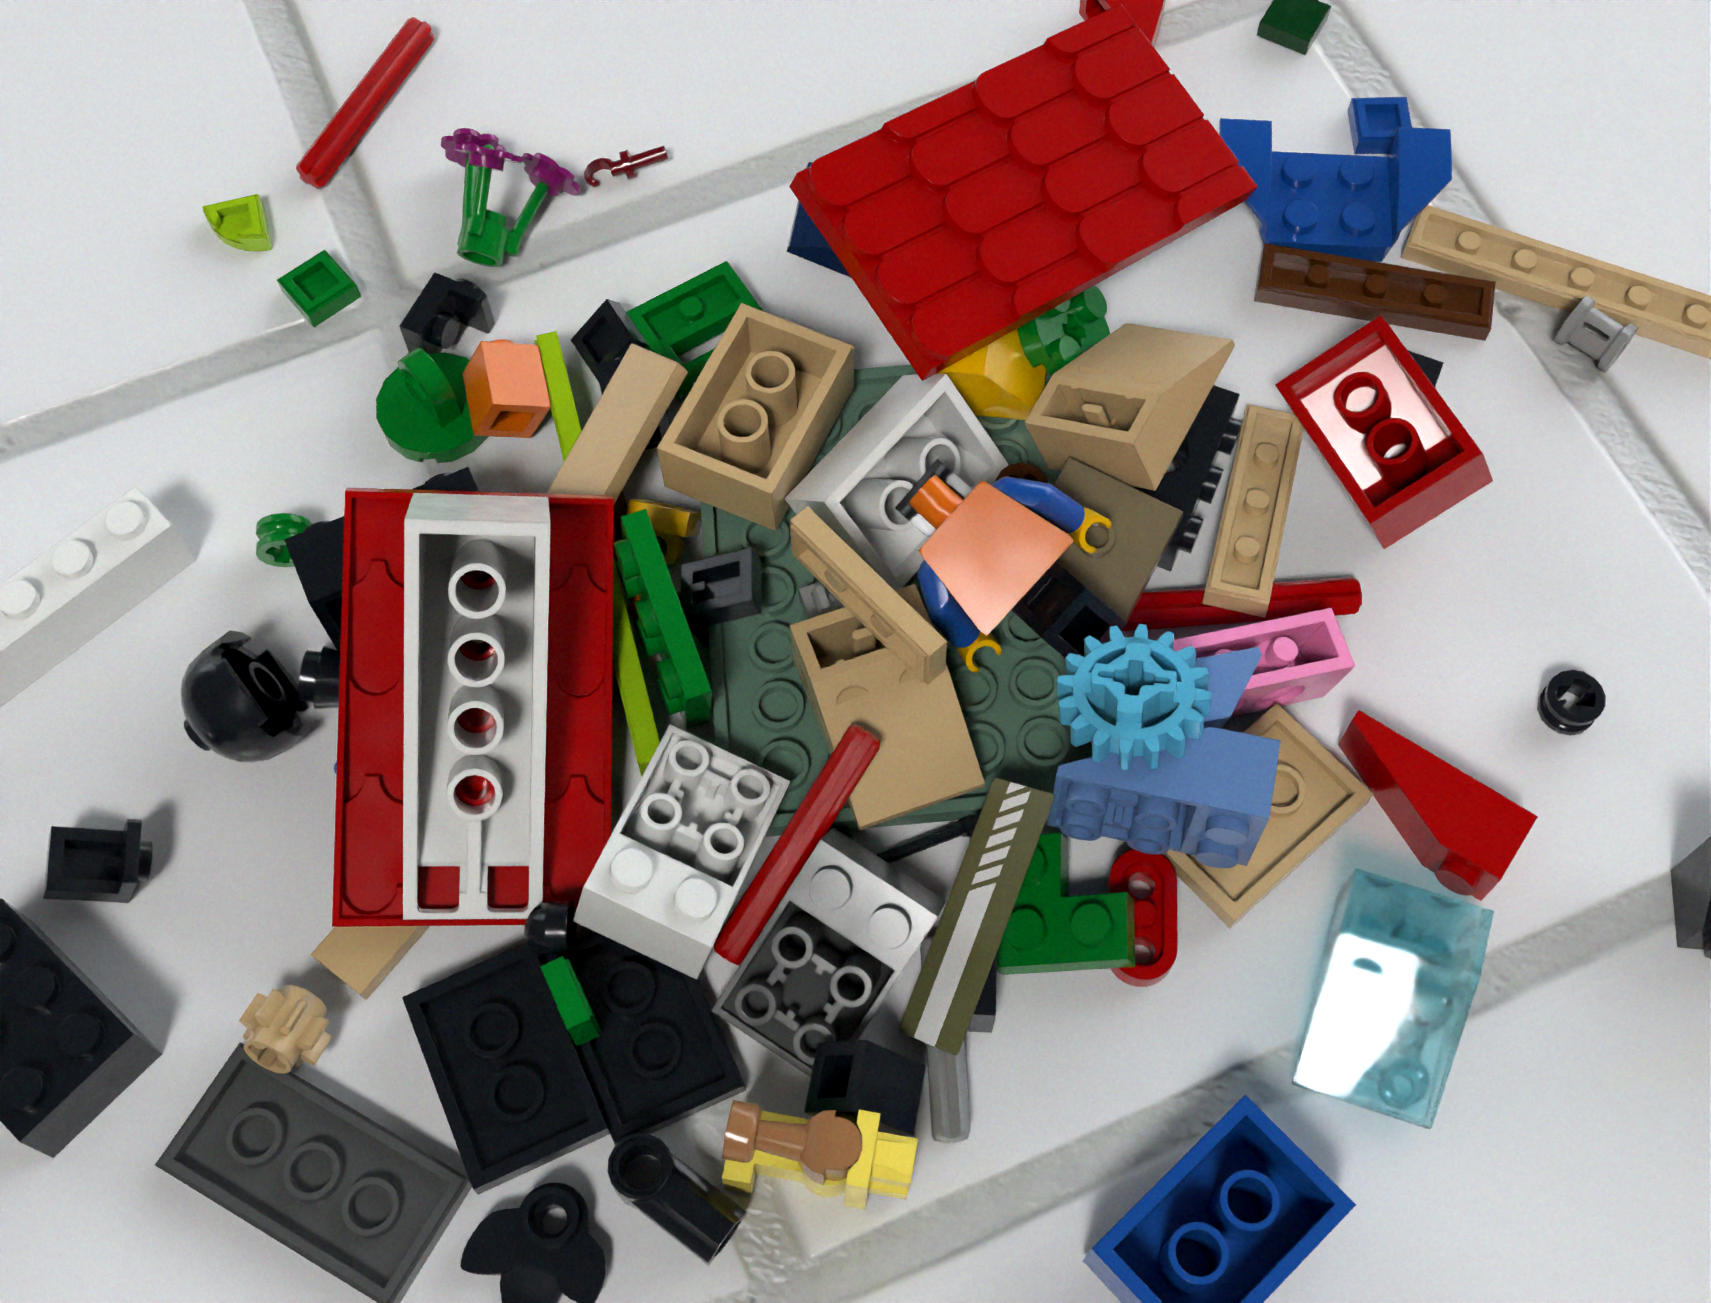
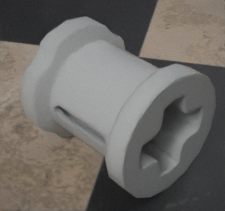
(1588, 316)

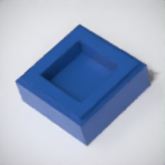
(1375, 122)

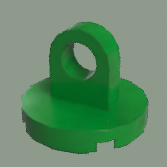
(427, 408)

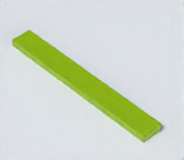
(625, 654)

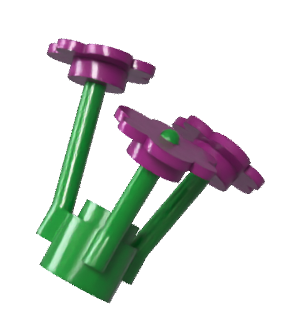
(483, 231)

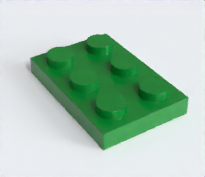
(662, 621)

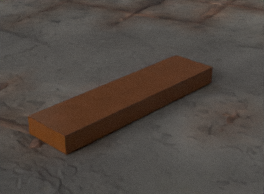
(1373, 289)

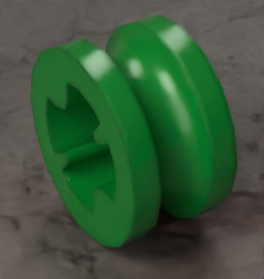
(271, 534)

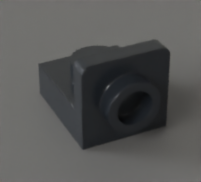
(440, 309)
(720, 590)

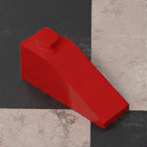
(1441, 812)

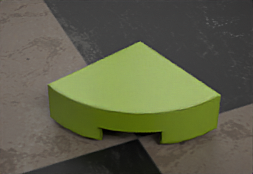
(240, 223)

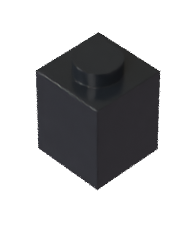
(866, 1078)

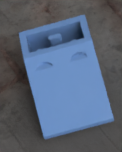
(1198, 805)

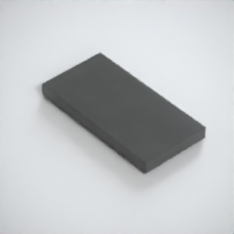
(316, 1176)

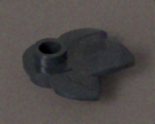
(534, 1263)

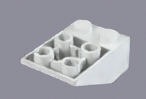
(680, 851)

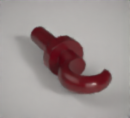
(626, 164)

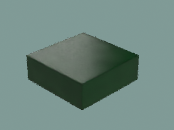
(1294, 23)

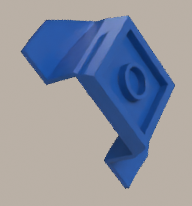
(1340, 201)

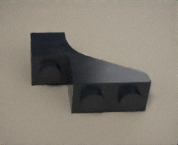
(1056, 605)

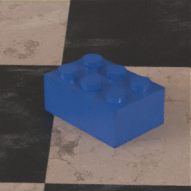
(1222, 1219)

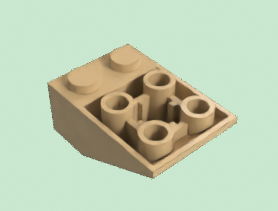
(1127, 402)
(920, 726)

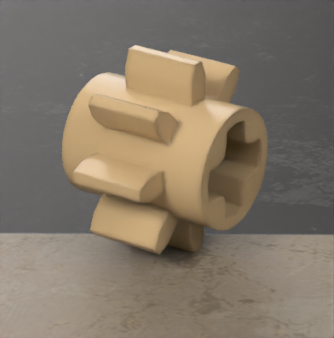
(285, 1029)

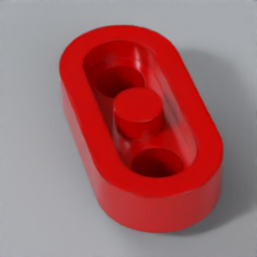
(1153, 916)

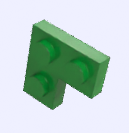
(1064, 931)

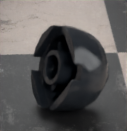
(241, 702)

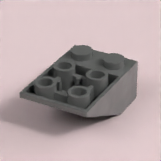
(828, 952)

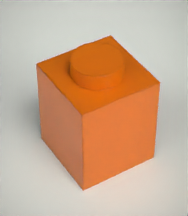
(506, 389)

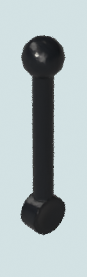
(962, 829)

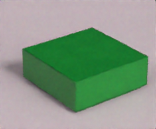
(319, 288)
(571, 1000)

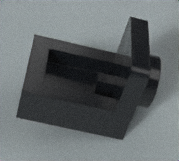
(96, 863)

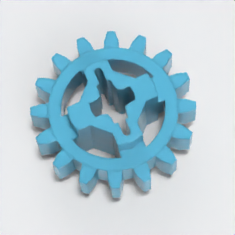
(1133, 697)

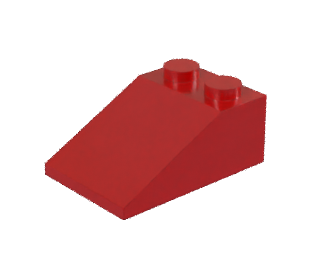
(1385, 432)

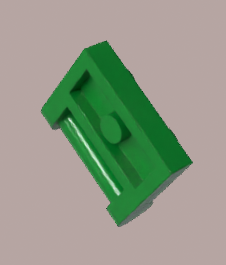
(691, 317)

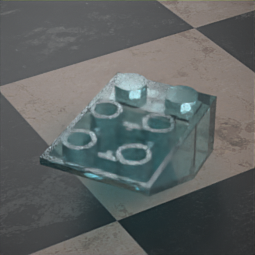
(1392, 997)

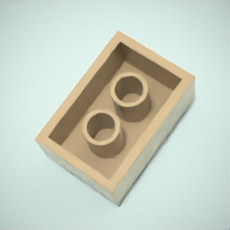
(757, 416)

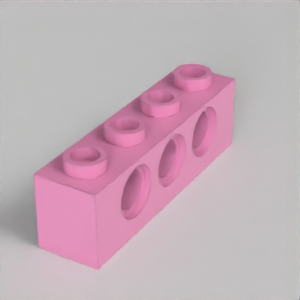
(1298, 663)

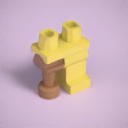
(820, 1152)

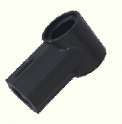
(680, 1199)

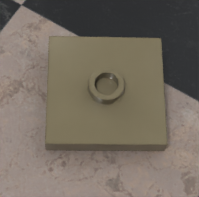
(1130, 548)

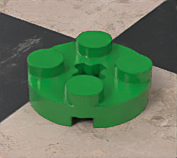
(1065, 331)

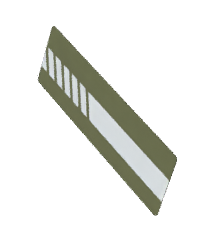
(976, 915)

